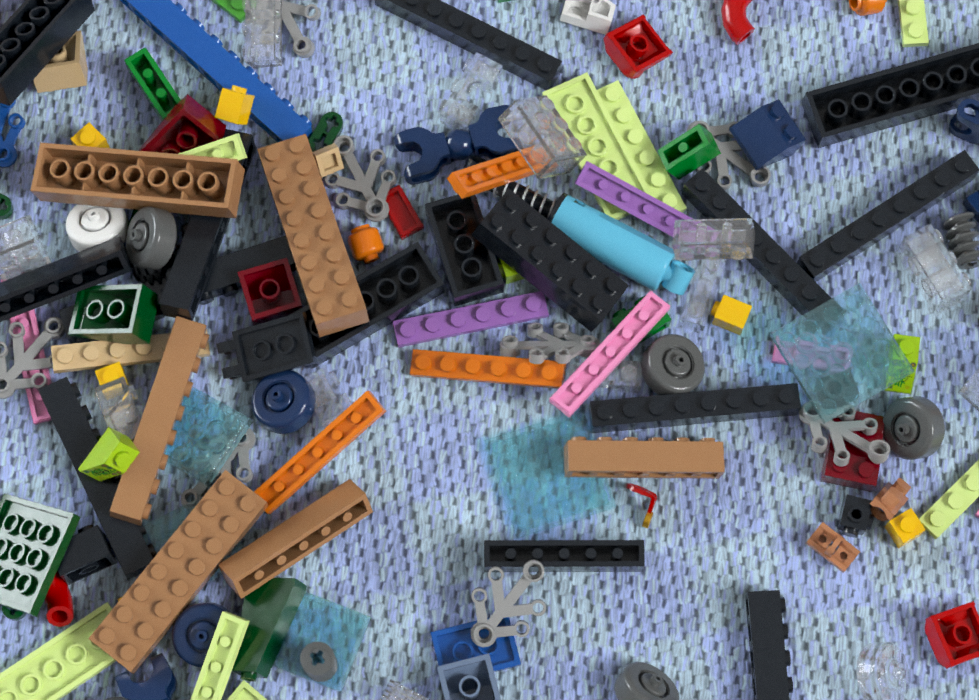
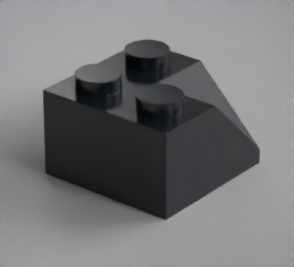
(86, 555)

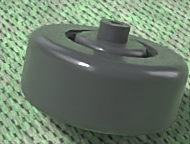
(151, 238)
(672, 365)
(913, 427)
(644, 682)

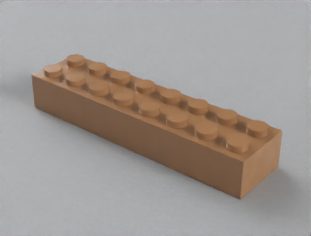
(138, 180)
(313, 235)
(178, 571)

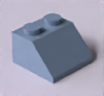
(469, 679)

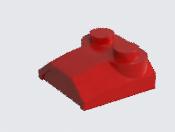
(635, 47)
(954, 635)

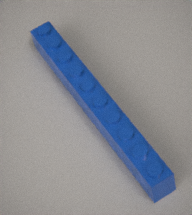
(220, 66)

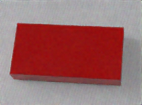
(402, 213)

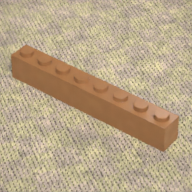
(159, 419)

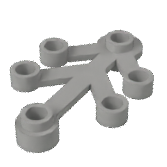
(287, 9)
(727, 153)
(362, 182)
(549, 344)
(26, 360)
(242, 450)
(877, 450)
(505, 606)

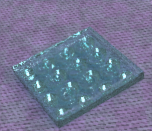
(842, 353)
(533, 477)

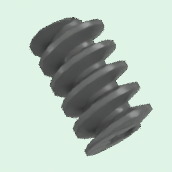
(962, 241)
(318, 672)

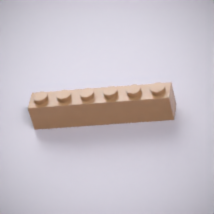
(643, 458)
(295, 538)

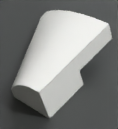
(589, 14)

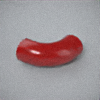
(735, 20)
(59, 603)

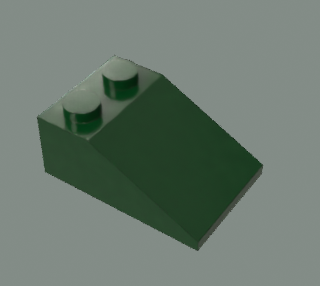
(115, 313)

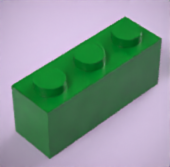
(152, 82)

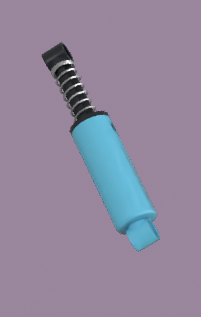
(606, 238)

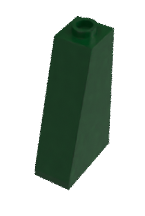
(270, 617)

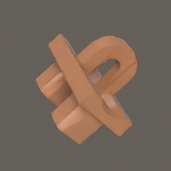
(890, 500)
(823, 537)

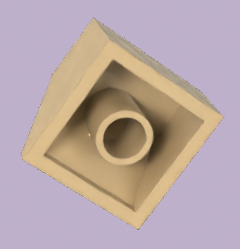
(66, 68)

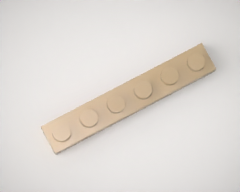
(104, 353)

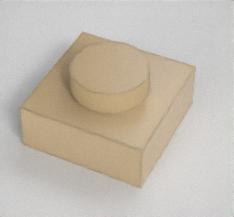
(328, 160)

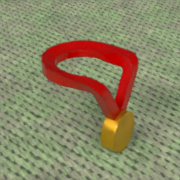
(640, 490)

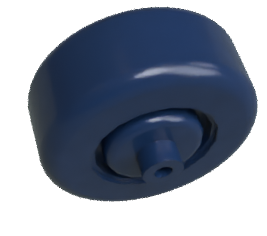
(283, 402)
(195, 630)

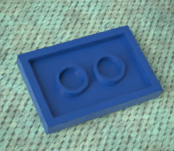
(456, 645)

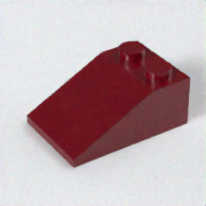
(185, 128)
(860, 471)

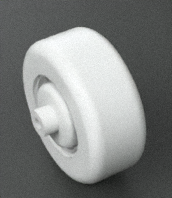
(94, 225)

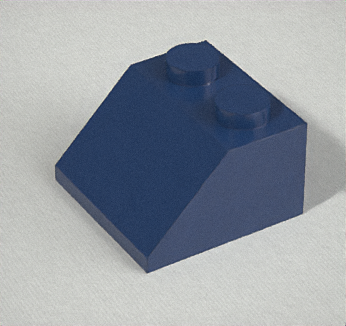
(768, 135)

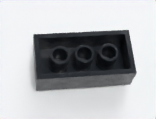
(467, 264)

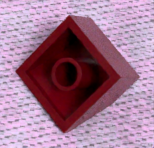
(270, 291)

